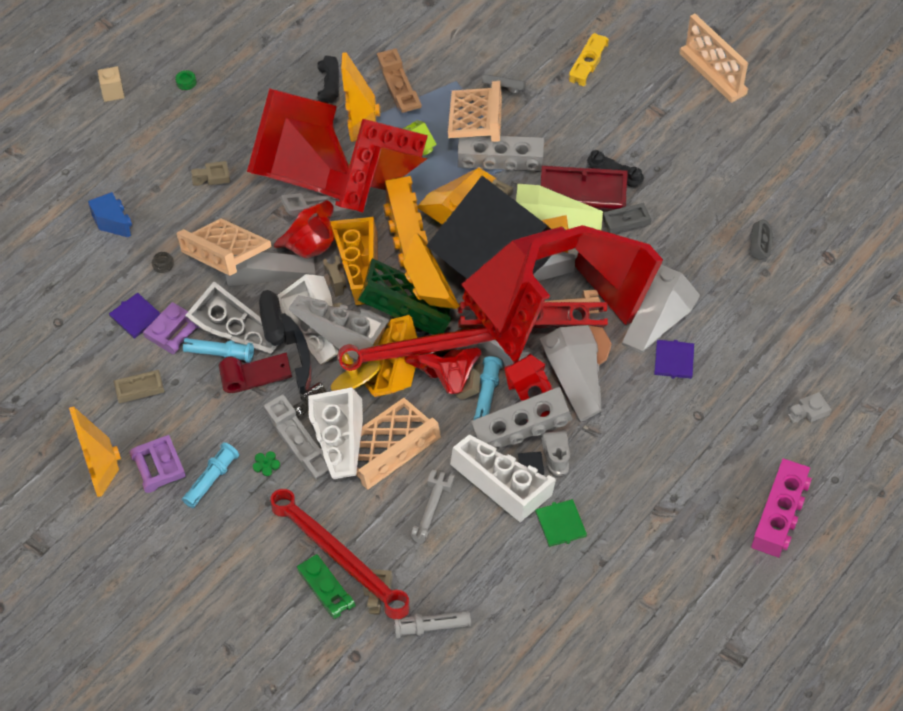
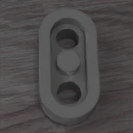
(761, 239)

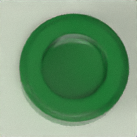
(185, 80)

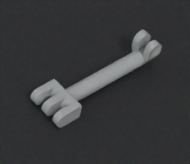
(420, 533)

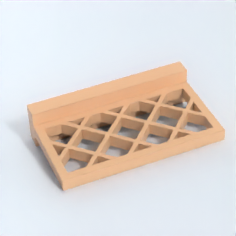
(705, 60)
(491, 111)
(211, 244)
(397, 451)

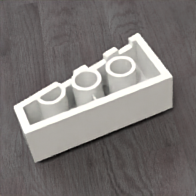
(500, 477)

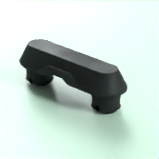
(331, 81)
(599, 161)
(271, 317)

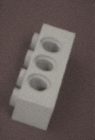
(506, 154)
(529, 409)

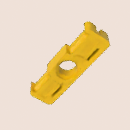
(592, 50)

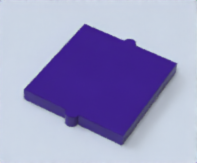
(134, 315)
(674, 359)

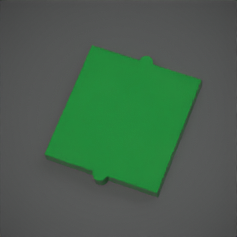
(561, 523)

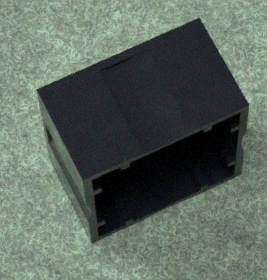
(482, 228)

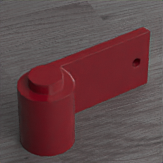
(241, 377)

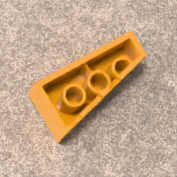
(403, 215)
(357, 246)

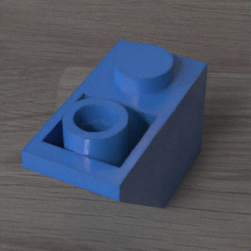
(109, 215)

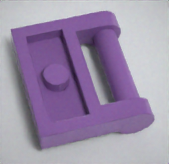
(167, 325)
(165, 461)

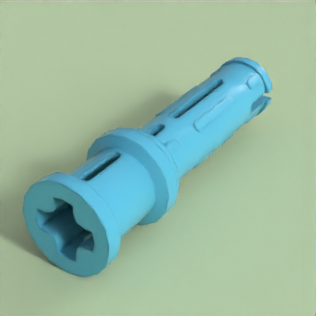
(227, 349)
(488, 380)
(216, 467)

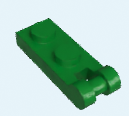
(325, 586)

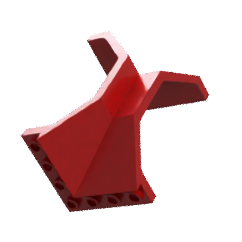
(302, 149)
(510, 297)

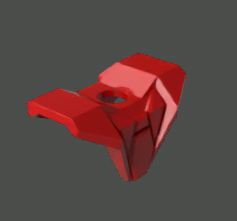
(451, 369)
(525, 374)

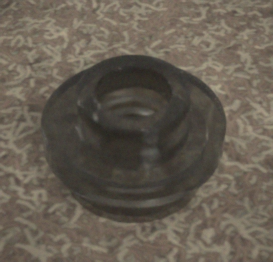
(162, 257)

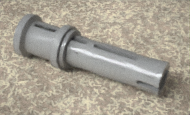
(419, 624)

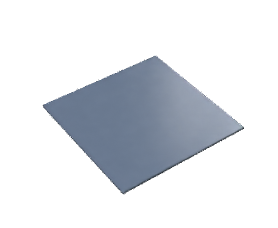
(442, 162)

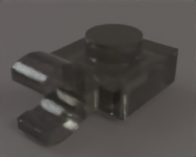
(302, 407)

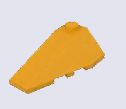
(359, 97)
(444, 200)
(97, 450)

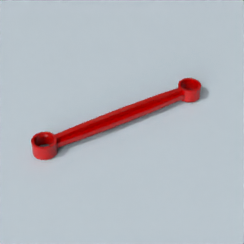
(414, 346)
(340, 554)

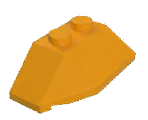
(427, 276)
(394, 372)

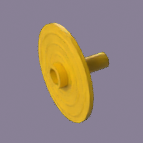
(356, 377)

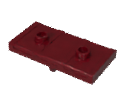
(594, 187)

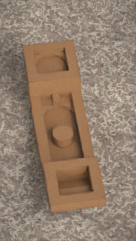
(397, 81)

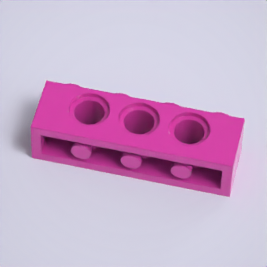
(788, 476)

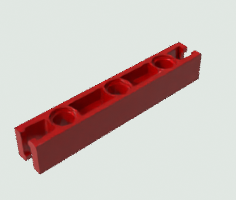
(552, 315)

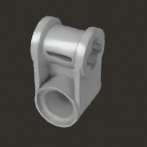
(556, 451)

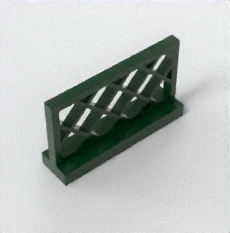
(399, 304)

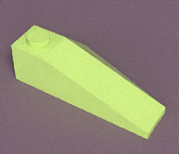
(550, 204)

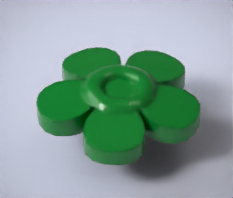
(266, 463)

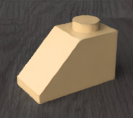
(111, 83)

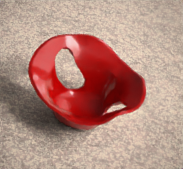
(310, 237)

